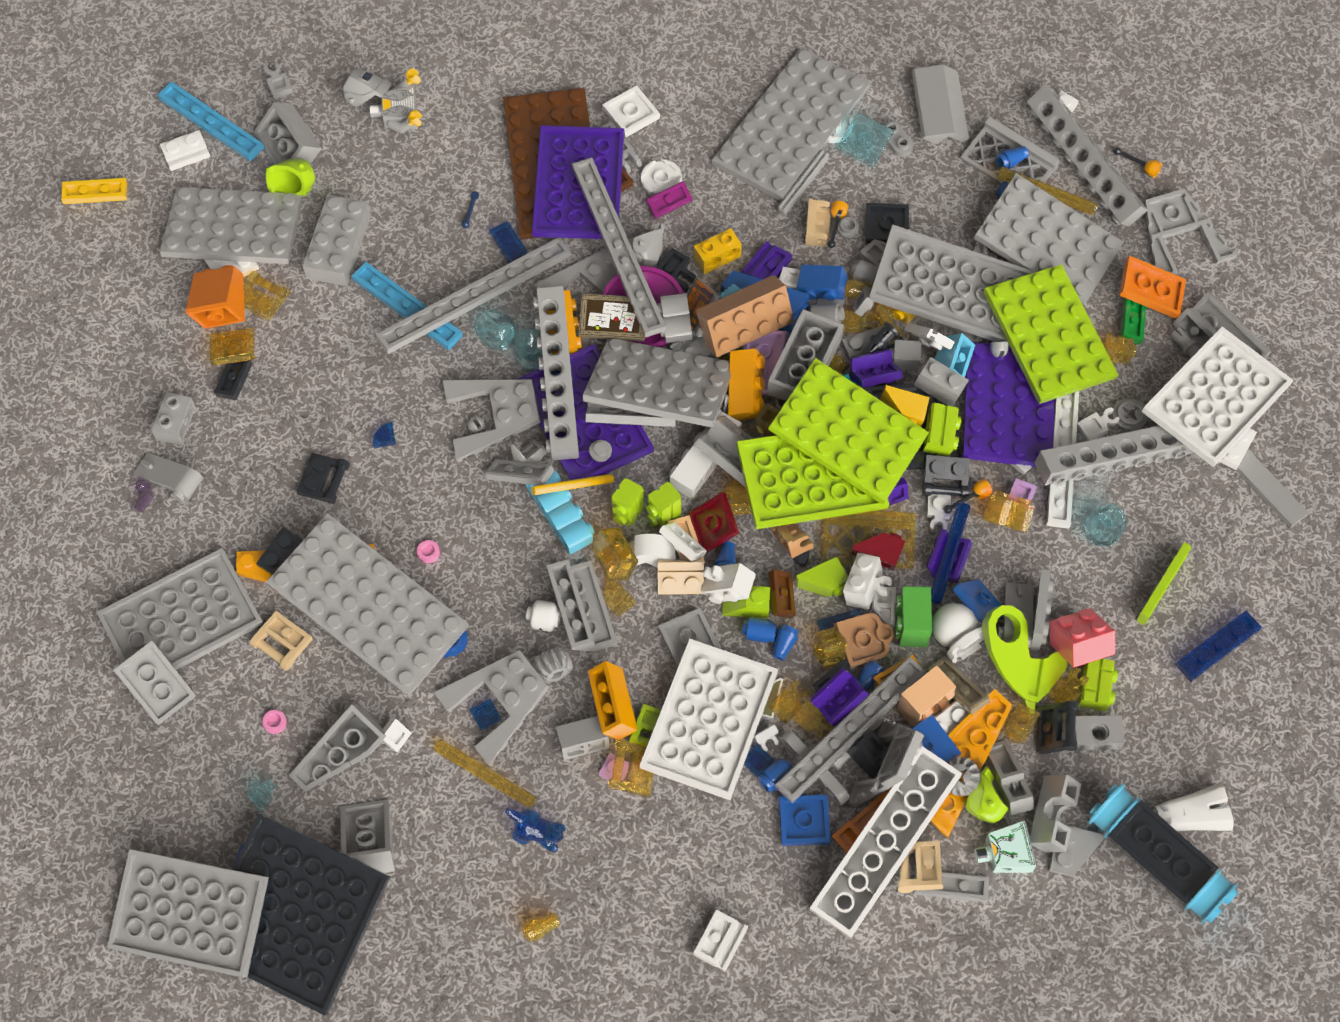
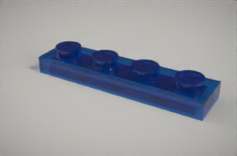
(1218, 646)

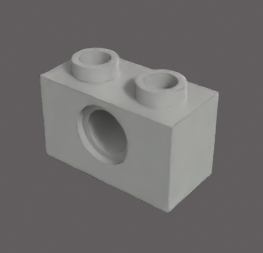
(1108, 726)

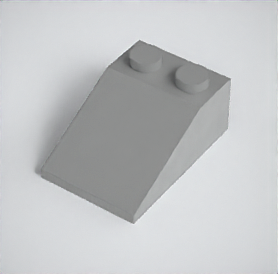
(368, 834)

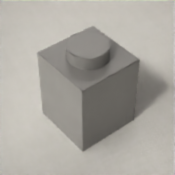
(906, 354)

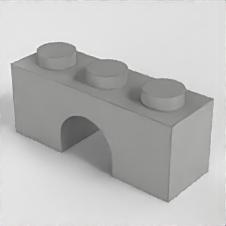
(1055, 796)

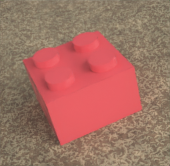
(1082, 637)

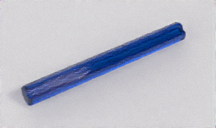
(949, 552)

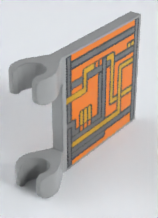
(699, 296)

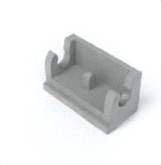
(581, 738)

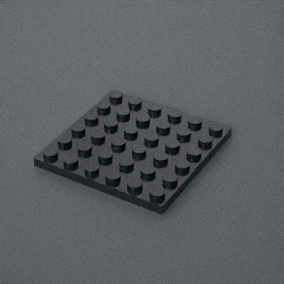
(310, 914)

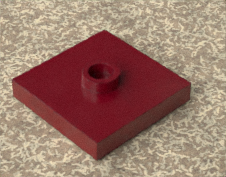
(714, 522)

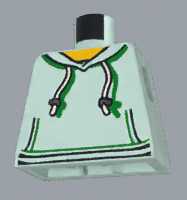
(1008, 850)

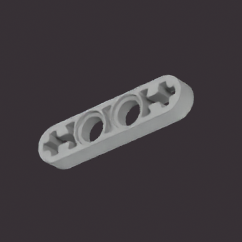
(827, 780)

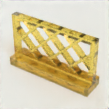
(875, 519)

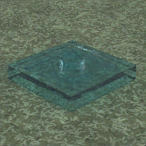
(865, 140)

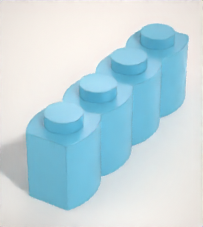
(564, 517)

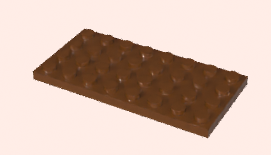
(524, 120)

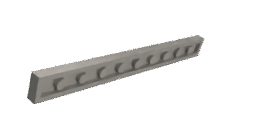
(619, 248)
(472, 295)

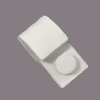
(651, 548)

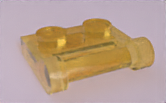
(260, 303)
(638, 780)

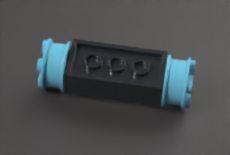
(1163, 853)

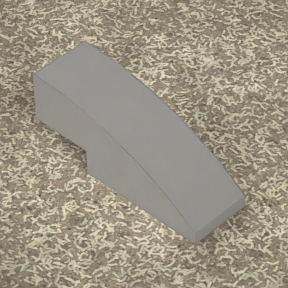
(1010, 778)

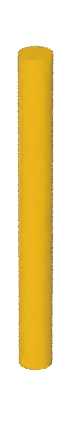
(572, 484)

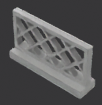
(1011, 140)

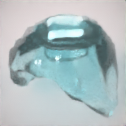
(495, 329)
(526, 348)
(1105, 525)

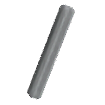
(803, 182)

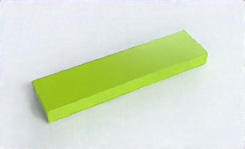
(1164, 583)

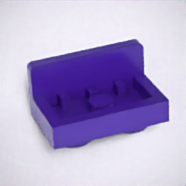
(874, 369)
(960, 559)
(839, 696)

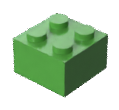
(913, 616)

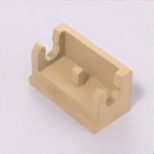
(818, 223)

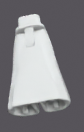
(1198, 810)

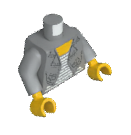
(400, 105)

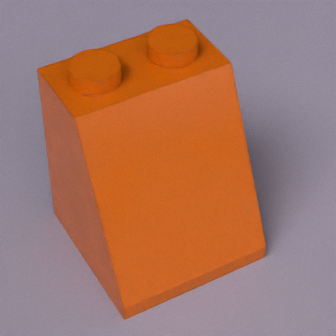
(217, 297)

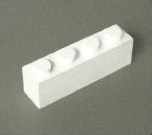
(695, 466)

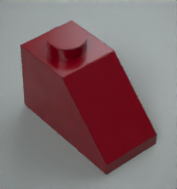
(885, 546)

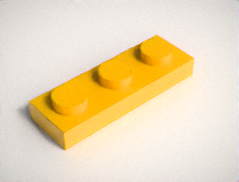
(94, 190)

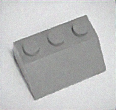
(286, 135)

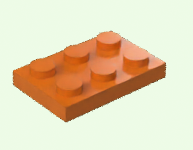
(1152, 287)

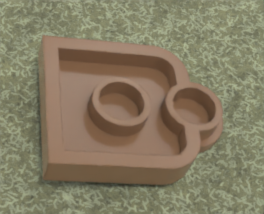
(866, 638)

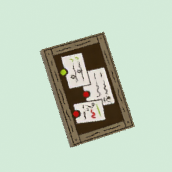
(608, 318)

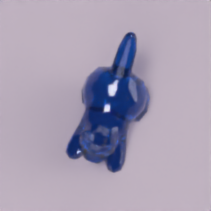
(532, 827)

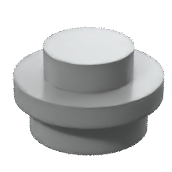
(848, 227)
(600, 450)

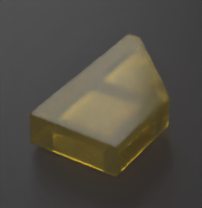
(617, 598)

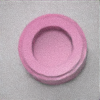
(428, 551)
(274, 721)

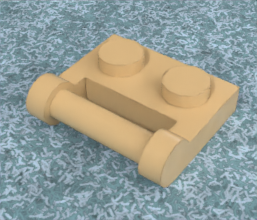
(284, 633)
(928, 868)

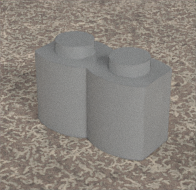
(676, 318)

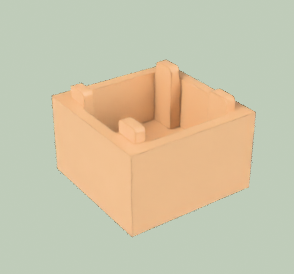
(926, 697)

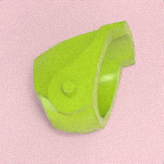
(290, 176)
(984, 801)

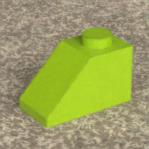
(823, 579)
(755, 606)

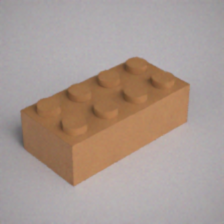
(745, 315)

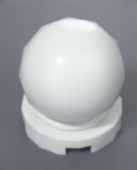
(957, 629)

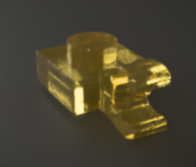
(886, 314)

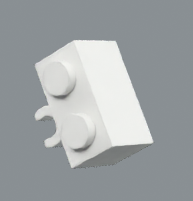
(865, 581)
(727, 583)

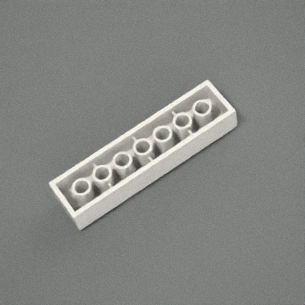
(885, 843)

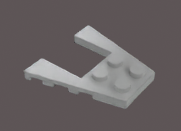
(1177, 214)
(595, 269)
(512, 407)
(514, 685)
(896, 764)

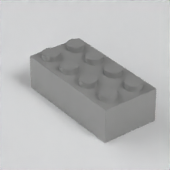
(337, 240)
(810, 339)

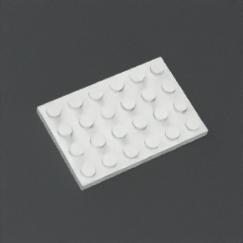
(1217, 396)
(709, 719)

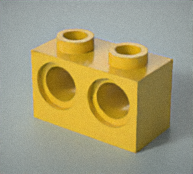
(717, 251)

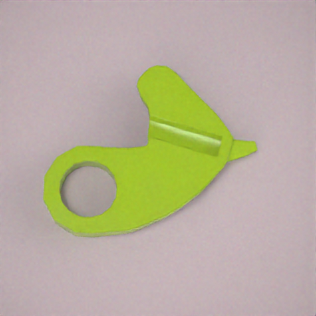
(1025, 675)

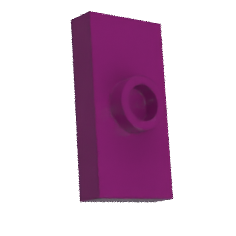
(669, 200)

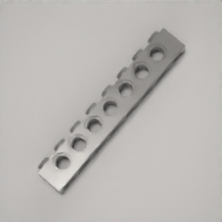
(1132, 207)
(553, 299)
(1108, 453)

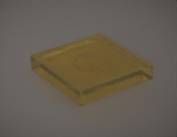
(232, 346)

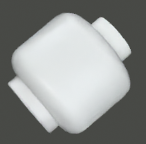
(543, 615)

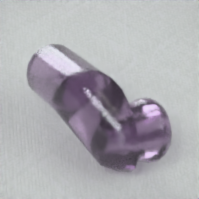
(145, 493)

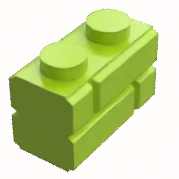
(942, 427)
(627, 502)
(663, 505)
(1098, 692)

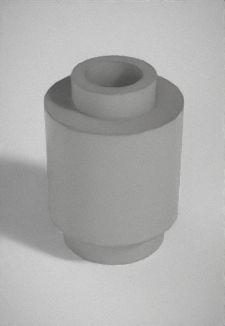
(864, 272)

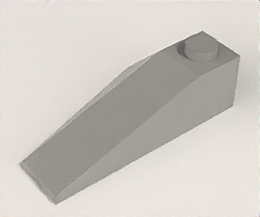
(344, 744)

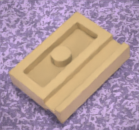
(680, 576)

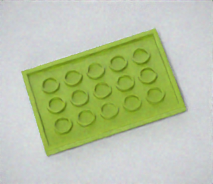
(1050, 333)
(848, 431)
(794, 488)

